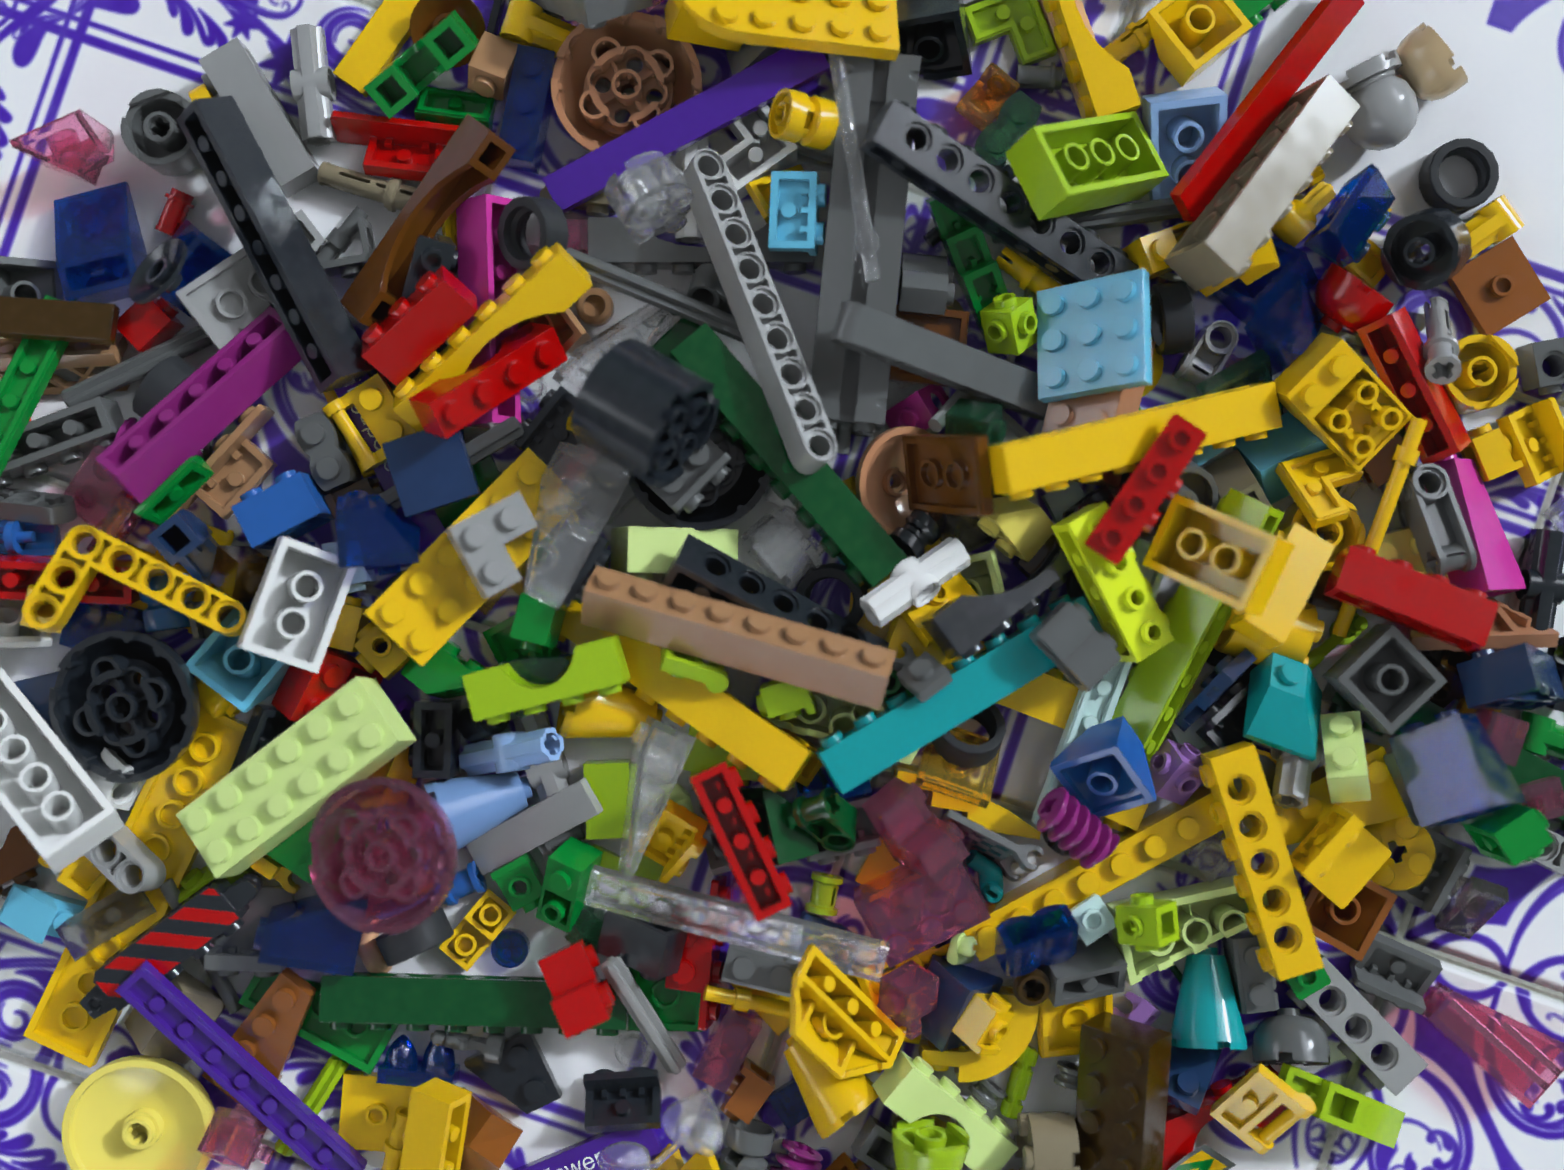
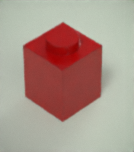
(149, 323)

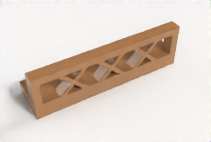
(75, 358)

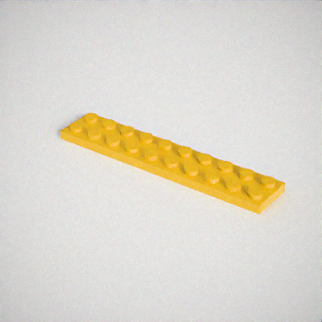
(59, 1017)

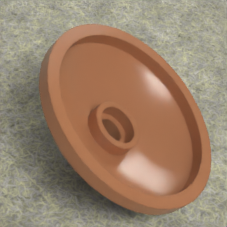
(878, 463)

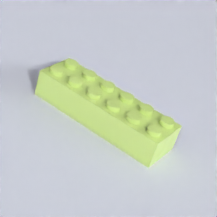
(294, 777)

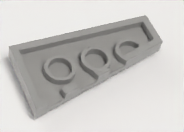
(232, 292)

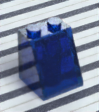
(1453, 770)
(308, 937)

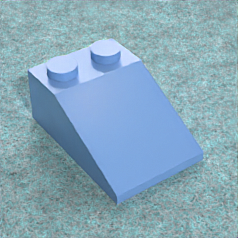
(1181, 129)

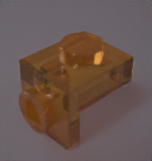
(987, 97)

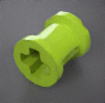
(824, 893)

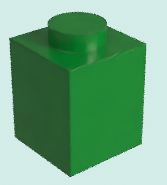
(537, 624)

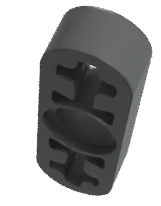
(36, 507)

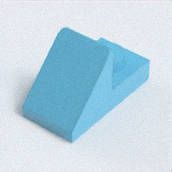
(37, 911)

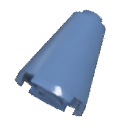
(480, 802)

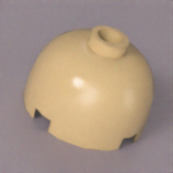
(1429, 64)

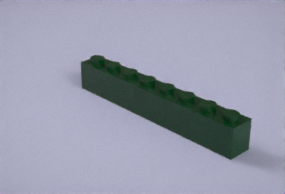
(819, 497)
(448, 1001)

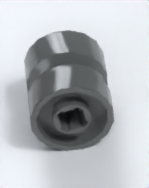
(747, 1145)

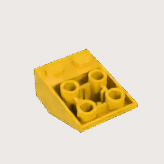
(1341, 400)

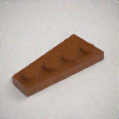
(274, 1023)

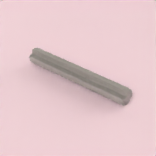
(643, 1014)

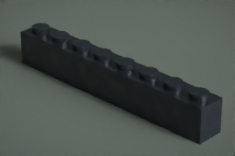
(274, 242)

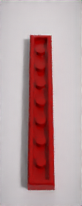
(1262, 106)

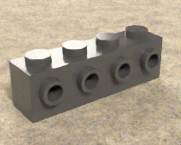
(63, 438)

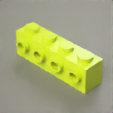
(1115, 592)

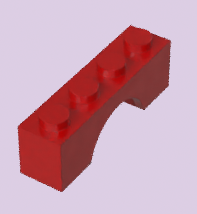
(459, 400)
(1184, 1127)

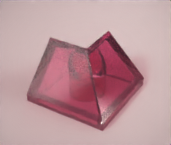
(70, 145)

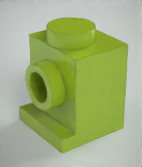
(784, 700)

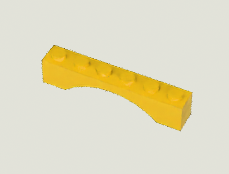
(1101, 80)
(544, 288)

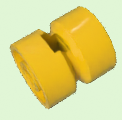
(803, 119)

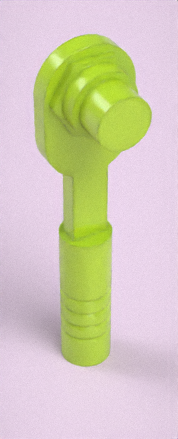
(1318, 654)

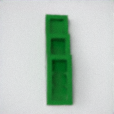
(970, 255)

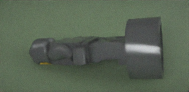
(491, 1047)

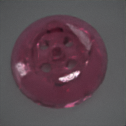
(349, 870)

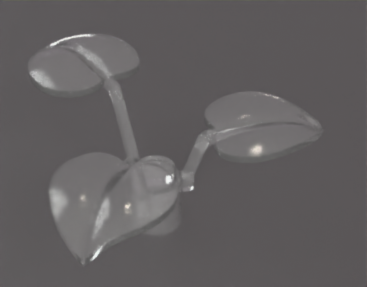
(687, 1123)

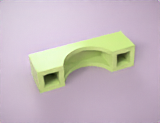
(916, 1093)

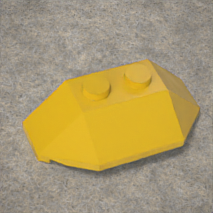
(839, 1020)

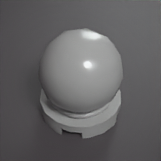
(1386, 103)

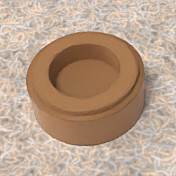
(595, 307)

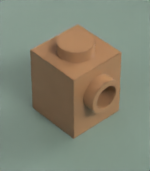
(492, 66)

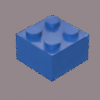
(284, 509)

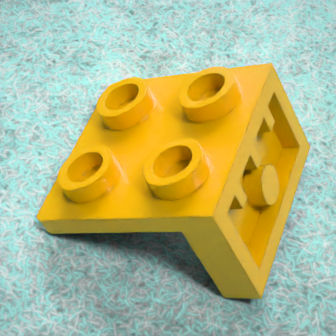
(1339, 856)

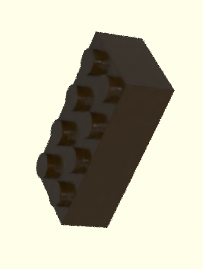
(1122, 1094)

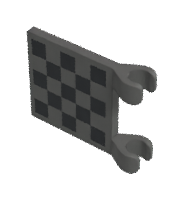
(994, 846)

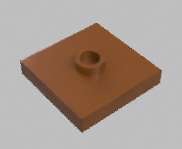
(1498, 287)

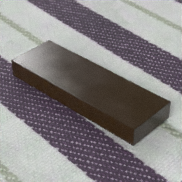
(58, 320)

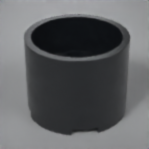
(644, 412)

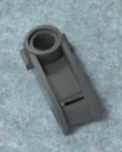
(1437, 521)

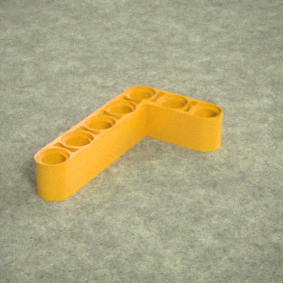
(137, 578)

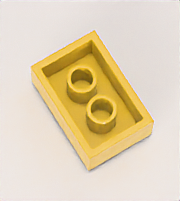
(1218, 555)

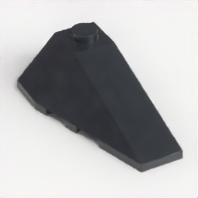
(937, 34)

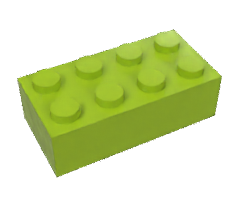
(1086, 164)

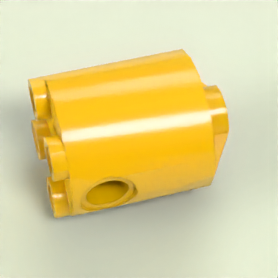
(1296, 647)

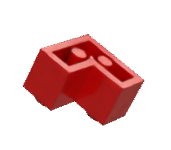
(577, 992)

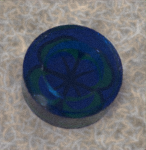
(510, 948)

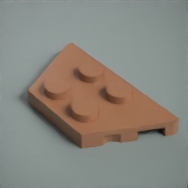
(1508, 630)

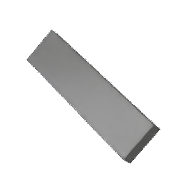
(535, 826)

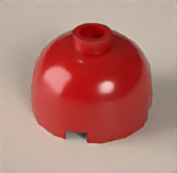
(1348, 301)

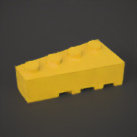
(1383, 806)

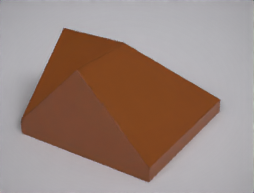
(487, 1137)

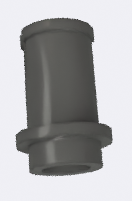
(1039, 77)
(552, 845)

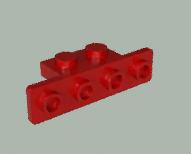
(395, 145)
(1145, 490)
(701, 964)

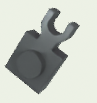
(921, 675)

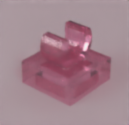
(1545, 795)

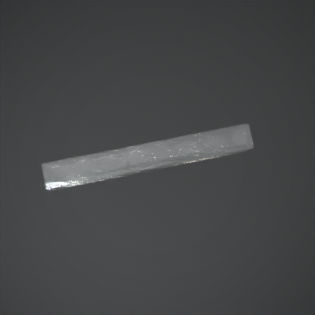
(733, 922)

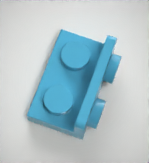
(795, 212)

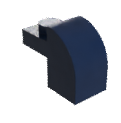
(186, 541)

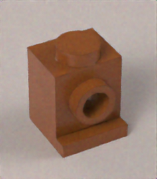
(747, 1092)

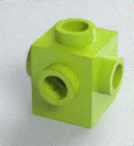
(1009, 324)
(1147, 922)

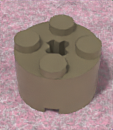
(1047, 1141)

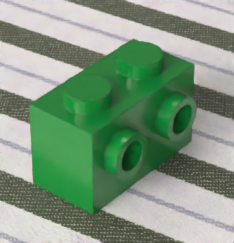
(1510, 834)

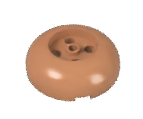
(604, 54)

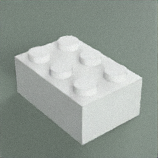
(296, 605)

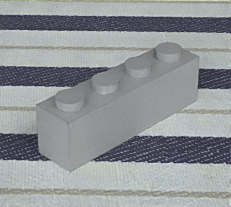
(235, 73)

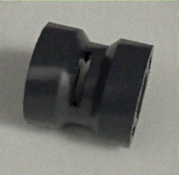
(916, 533)

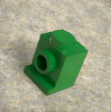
(523, 869)

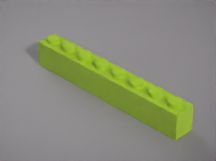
(1196, 620)

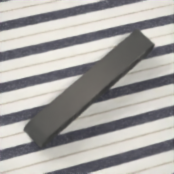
(938, 358)

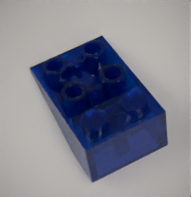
(97, 244)

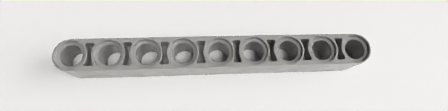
(727, 221)

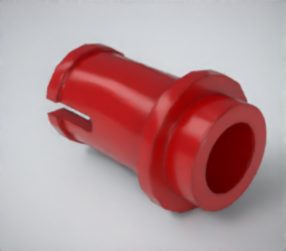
(174, 211)

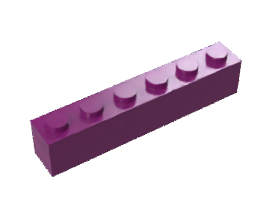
(201, 406)

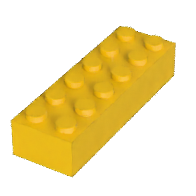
(437, 594)

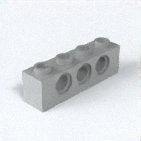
(1397, 1062)

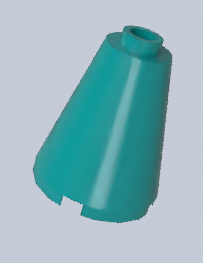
(1207, 1005)

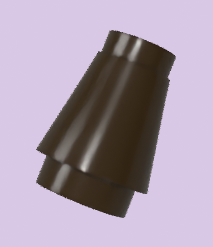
(1031, 988)

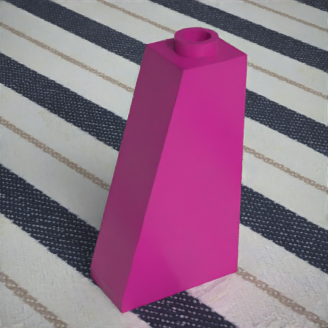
(1496, 565)

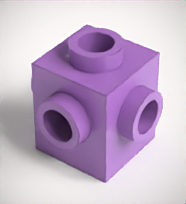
(1176, 771)

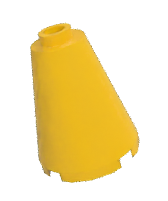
(605, 716)
(827, 1098)

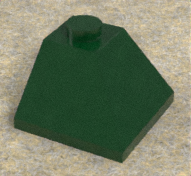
(779, 825)

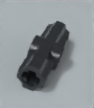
(1543, 578)

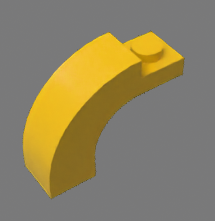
(974, 1067)

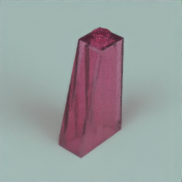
(1506, 1049)

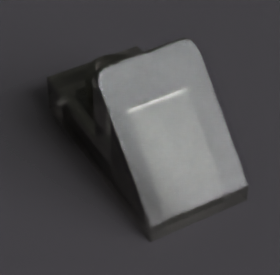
(1471, 906)

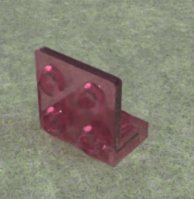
(102, 501)

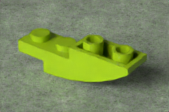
(1346, 1107)

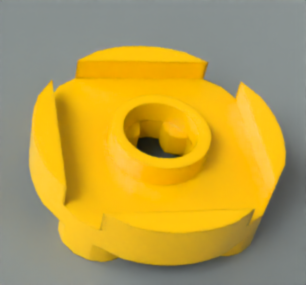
(1415, 863)

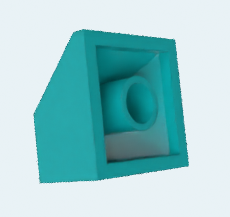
(1284, 706)

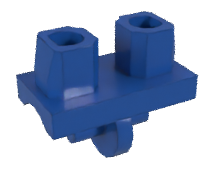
(29, 538)

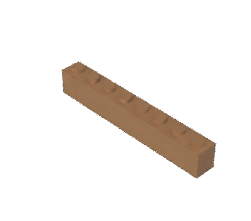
(737, 637)

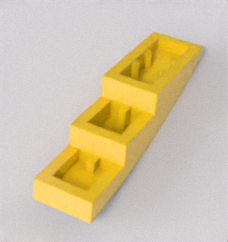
(993, 817)

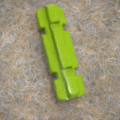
(1019, 1083)

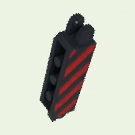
(175, 938)

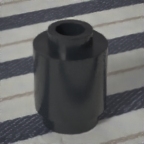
(477, 730)

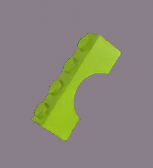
(501, 690)

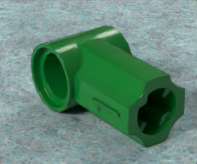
(1543, 736)

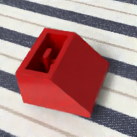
(305, 690)

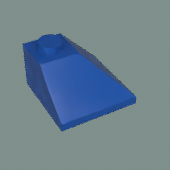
(1106, 769)

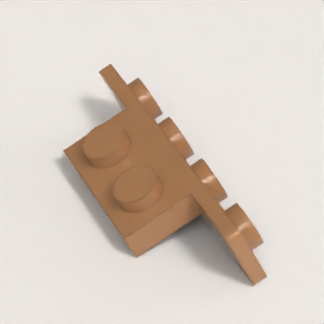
(236, 464)

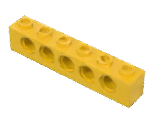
(1299, 949)

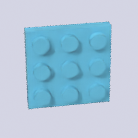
(1094, 336)

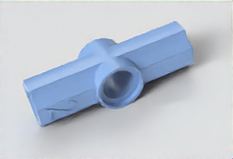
(511, 752)

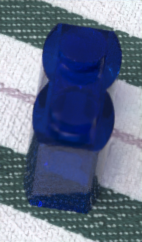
(1034, 940)

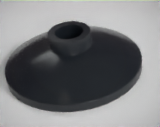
(159, 272)

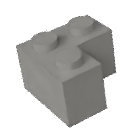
(481, 542)

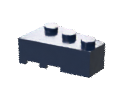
(1510, 679)

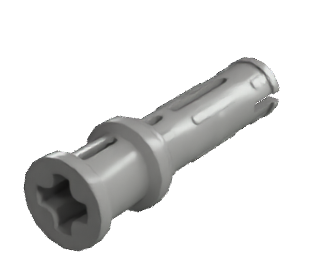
(1441, 348)

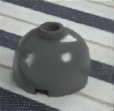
(1290, 1040)

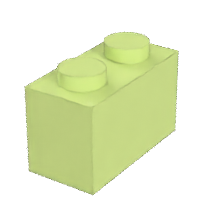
(1345, 757)

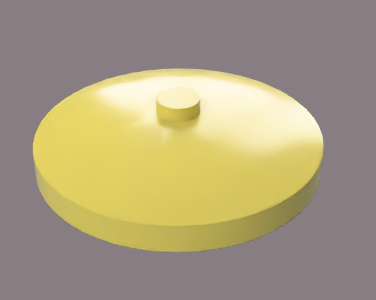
(137, 1117)

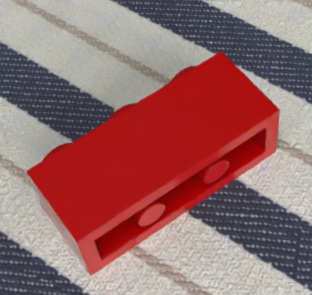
(418, 324)

